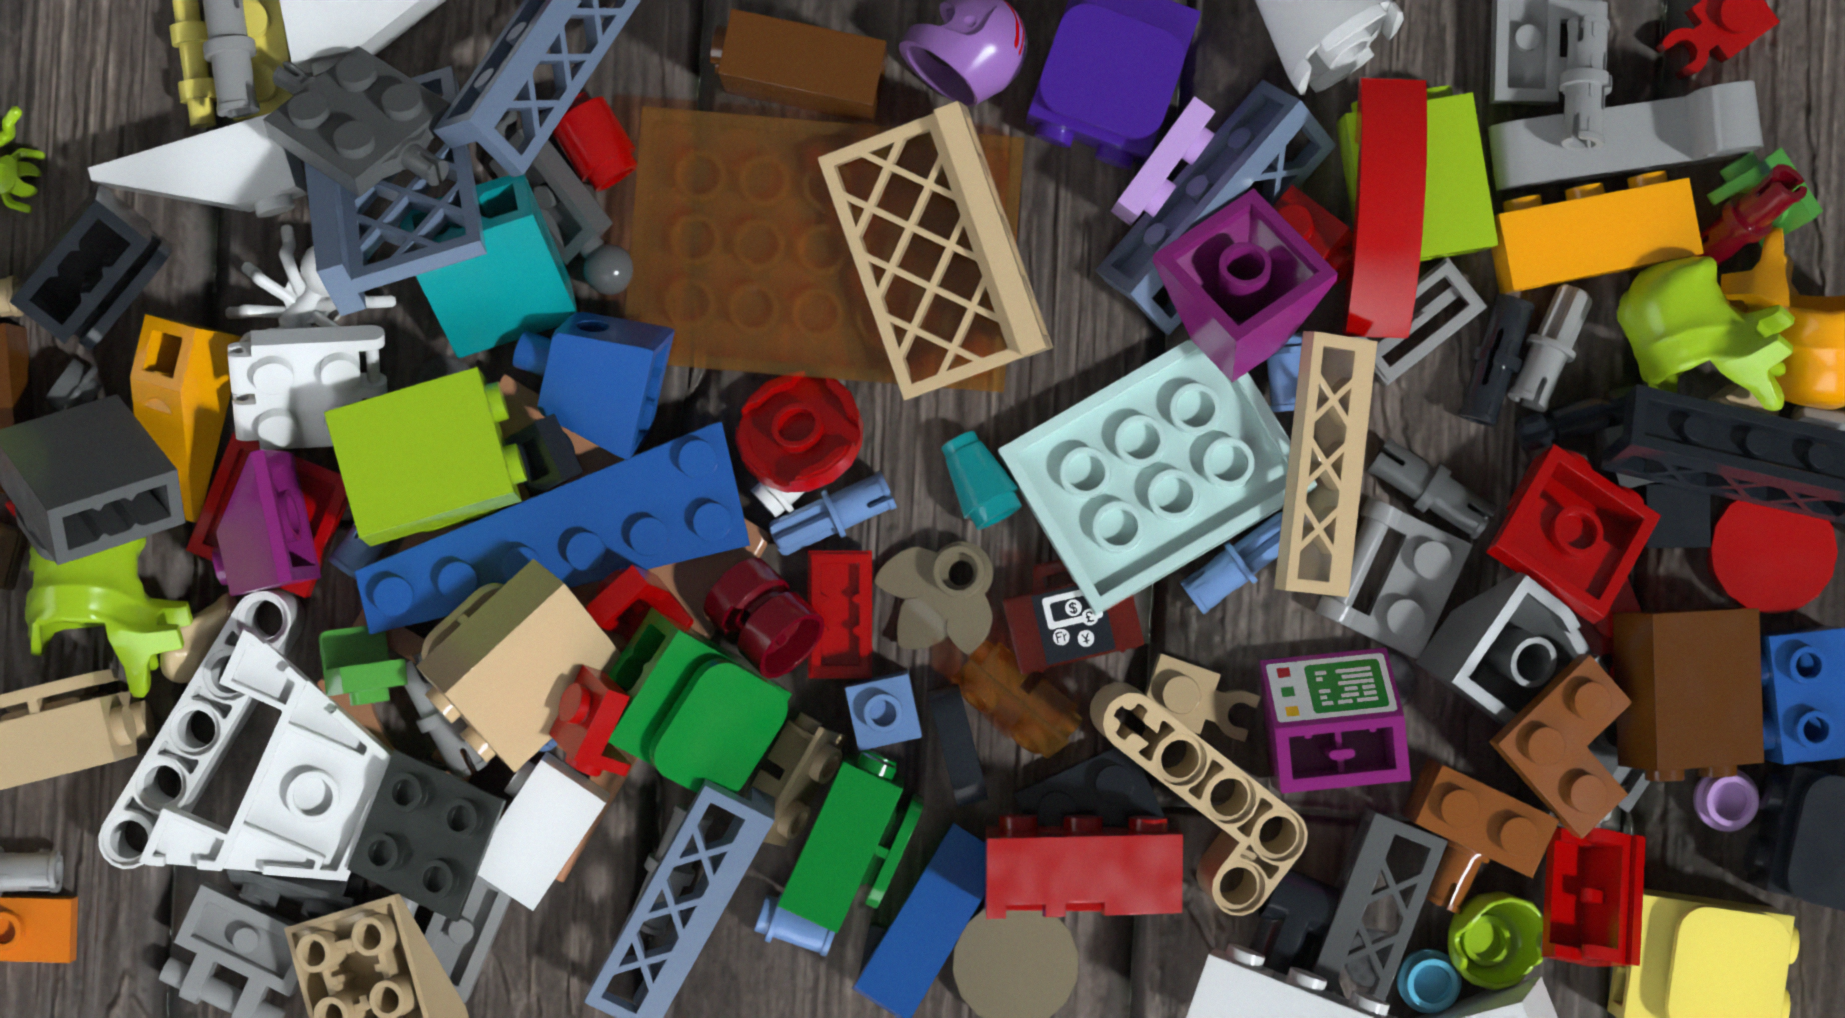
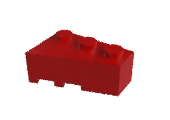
(1082, 866)

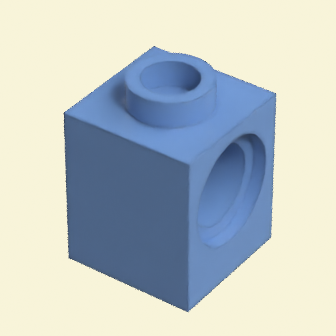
(883, 710)

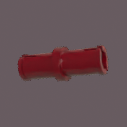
(1750, 214)

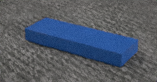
(926, 925)

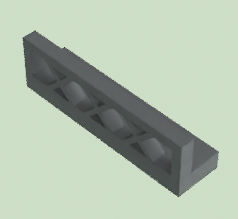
(1356, 885)

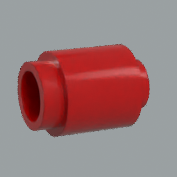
(595, 142)

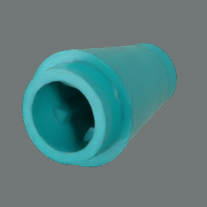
(980, 482)

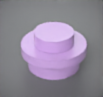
(1726, 801)

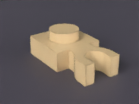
(1192, 696)

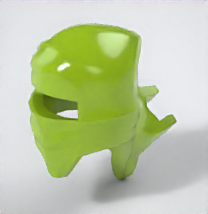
(1684, 319)
(108, 593)

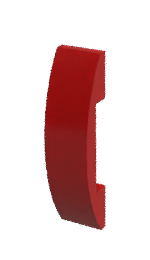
(1387, 207)

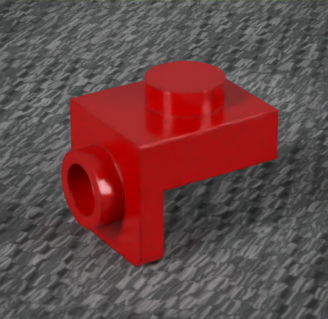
(1319, 228)
(627, 598)
(587, 720)

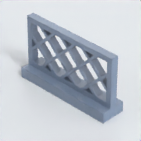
(340, 227)

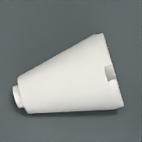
(1326, 38)

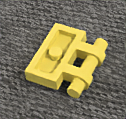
(197, 90)

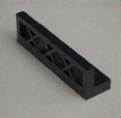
(1731, 453)

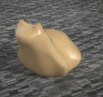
(198, 639)

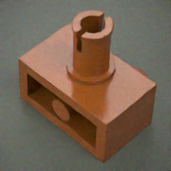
(1478, 827)

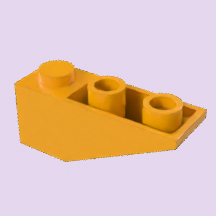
(183, 398)

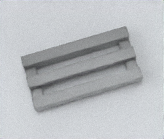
(1459, 287)

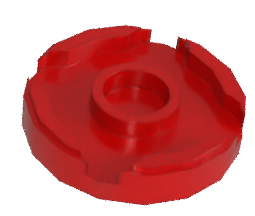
(799, 432)
(1770, 556)

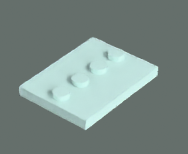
(1151, 472)

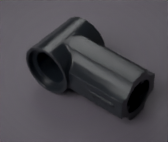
(1293, 919)

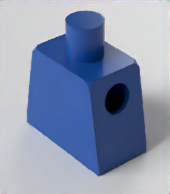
(600, 377)

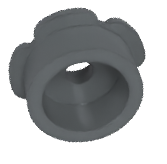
(74, 387)

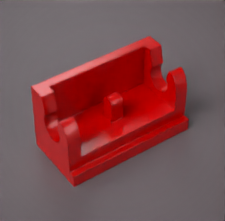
(1594, 898)

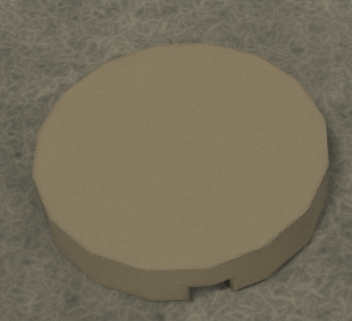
(1015, 965)

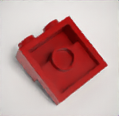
(1573, 531)

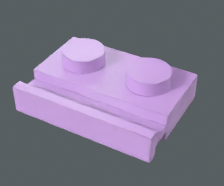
(1150, 186)

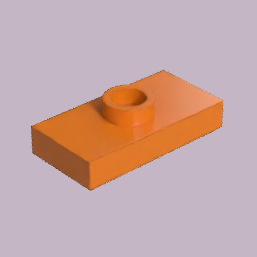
(38, 928)

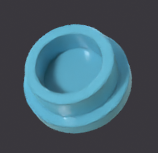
(1428, 981)

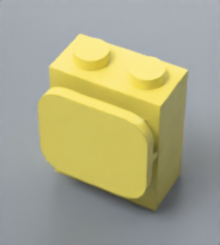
(1707, 960)

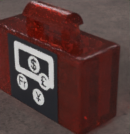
(1060, 628)

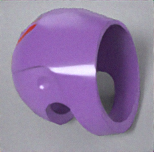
(980, 43)

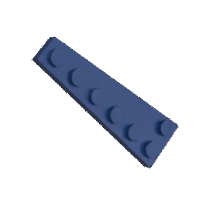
(639, 512)

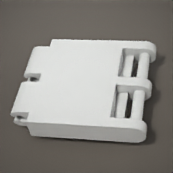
(295, 375)

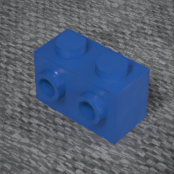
(1803, 694)

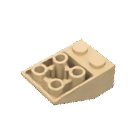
(371, 965)

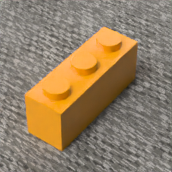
(1594, 232)

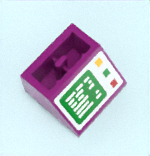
(1333, 721)

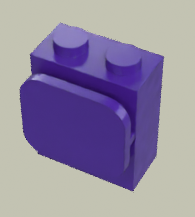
(1112, 76)

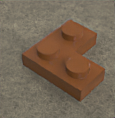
(1551, 739)

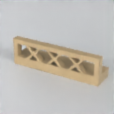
(1330, 449)

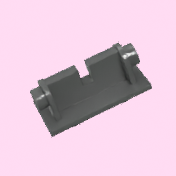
(315, 896)

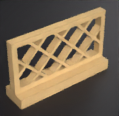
(987, 231)

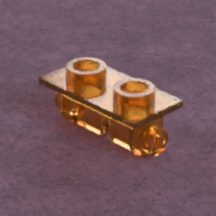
(1037, 719)

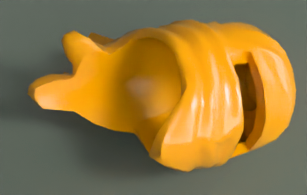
(1817, 364)

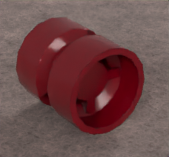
(763, 617)

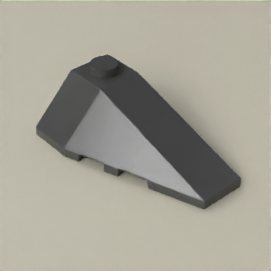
(1507, 650)

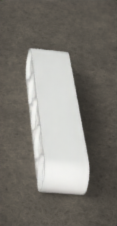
(175, 742)

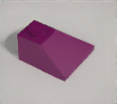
(1243, 283)
(265, 528)

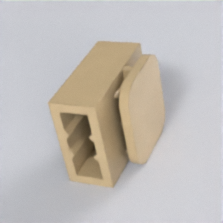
(509, 661)
(68, 729)

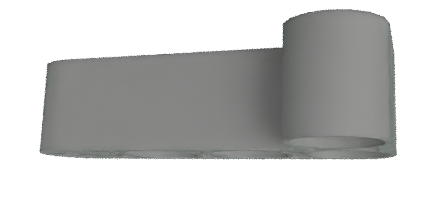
(1639, 138)

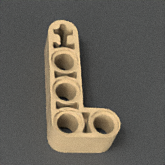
(1193, 781)

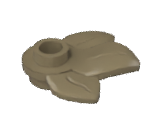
(933, 602)

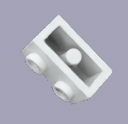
(540, 828)

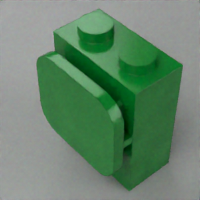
(694, 706)
(852, 841)

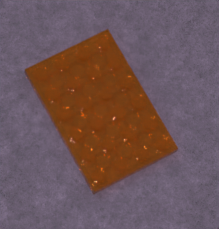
(753, 263)

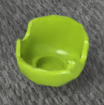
(1495, 939)

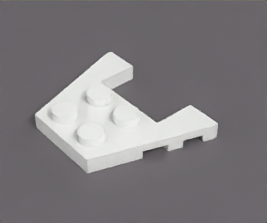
(306, 792)

